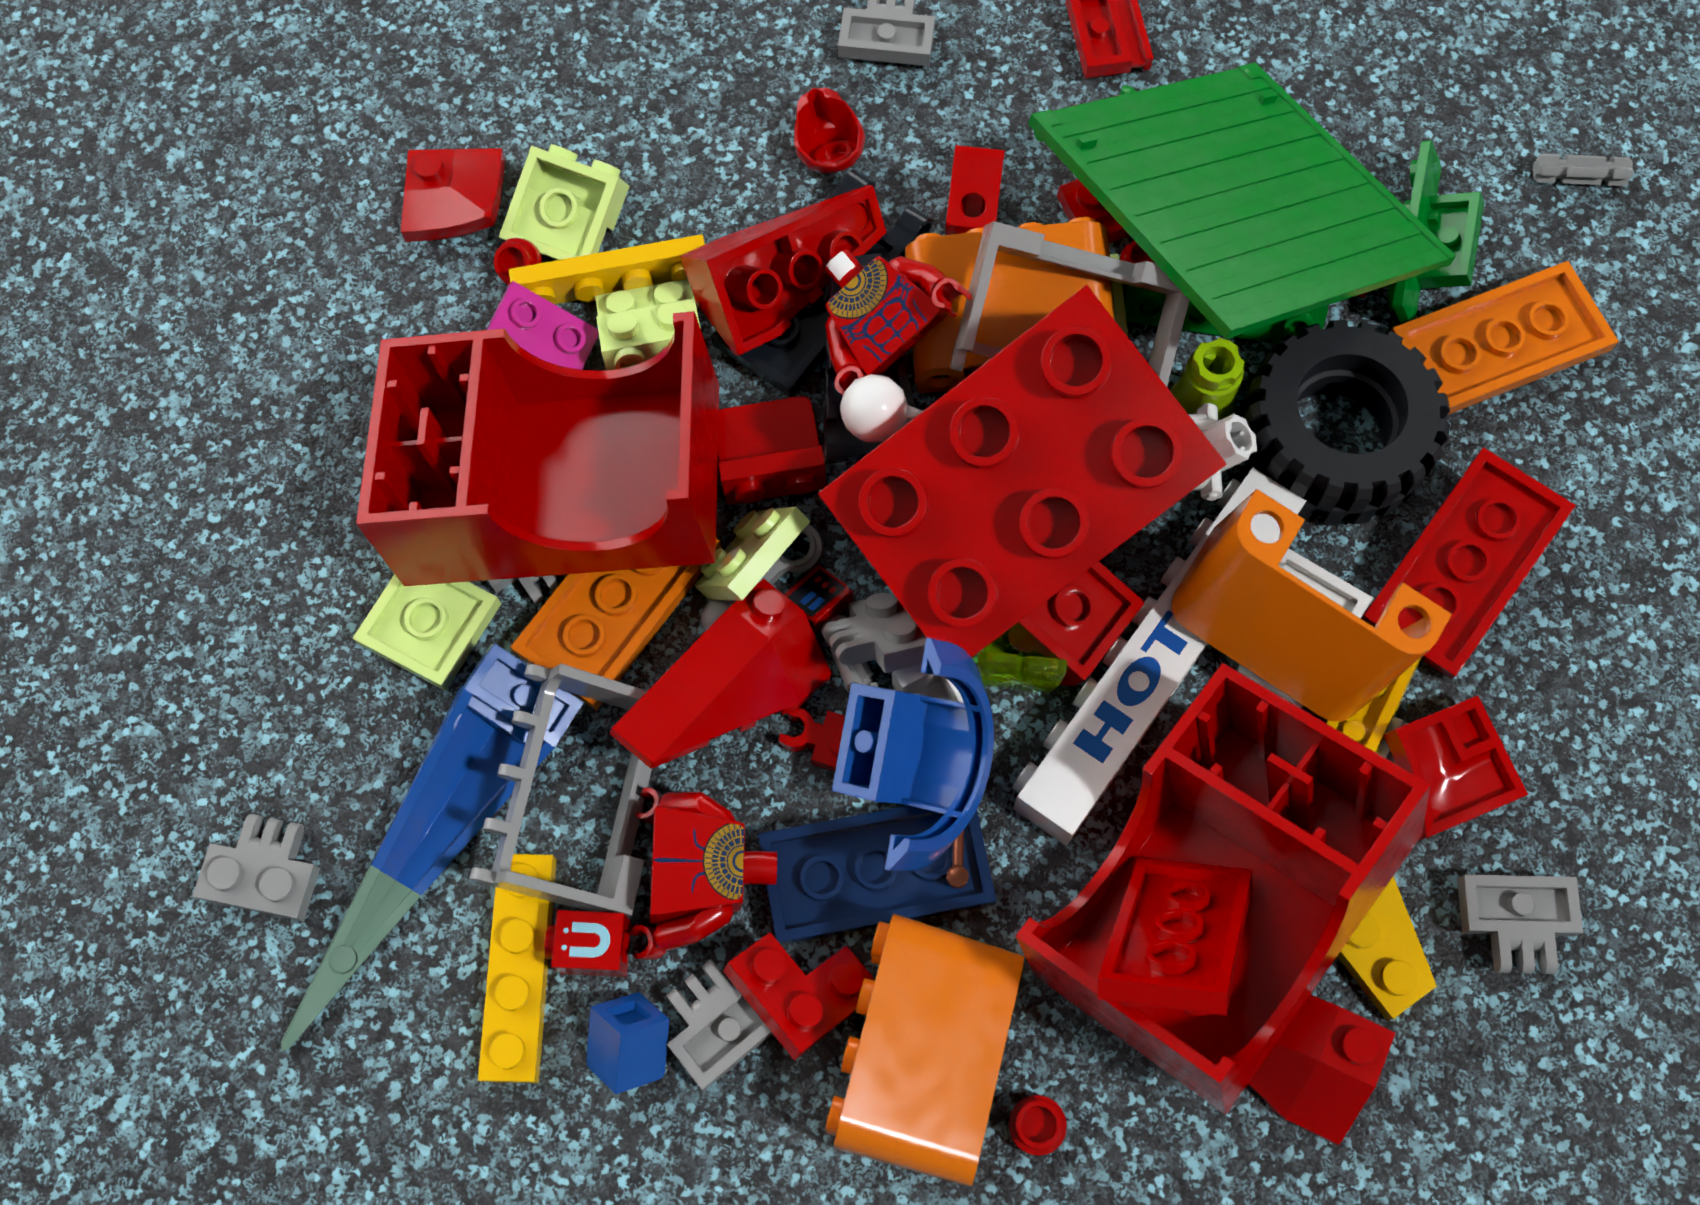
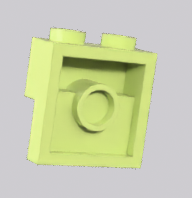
(564, 203)
(640, 321)

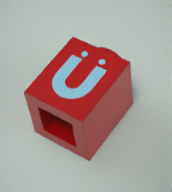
(589, 943)

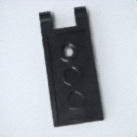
(796, 353)

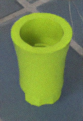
(1211, 377)

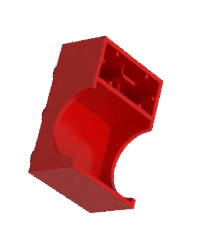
(538, 467)
(1022, 476)
(1259, 791)

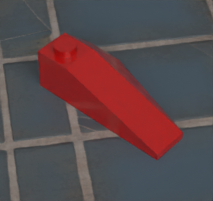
(769, 272)
(738, 671)
(1323, 1068)

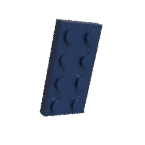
(838, 882)

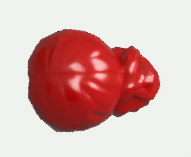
(827, 132)

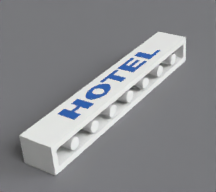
(1132, 691)

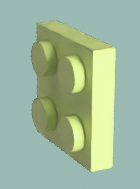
(758, 545)
(427, 627)

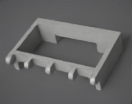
(1032, 246)
(620, 871)

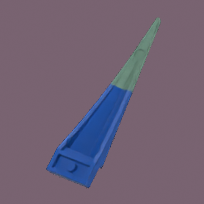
(438, 814)

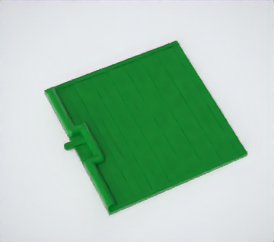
(1240, 197)

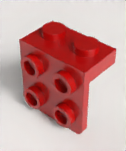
(769, 450)

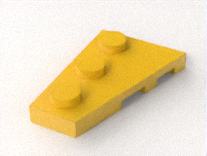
(1387, 956)

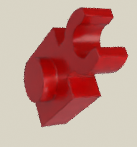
(821, 738)

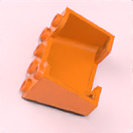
(1016, 297)
(1288, 629)
(926, 1050)

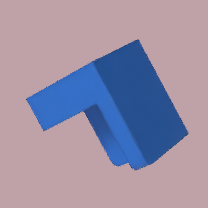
(627, 1042)

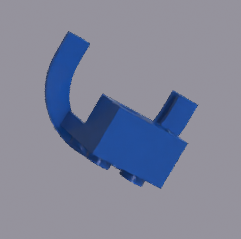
(920, 752)

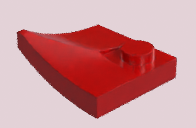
(451, 192)
(1460, 760)

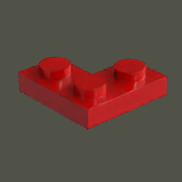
(797, 1005)

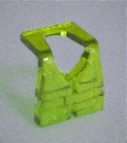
(1032, 672)

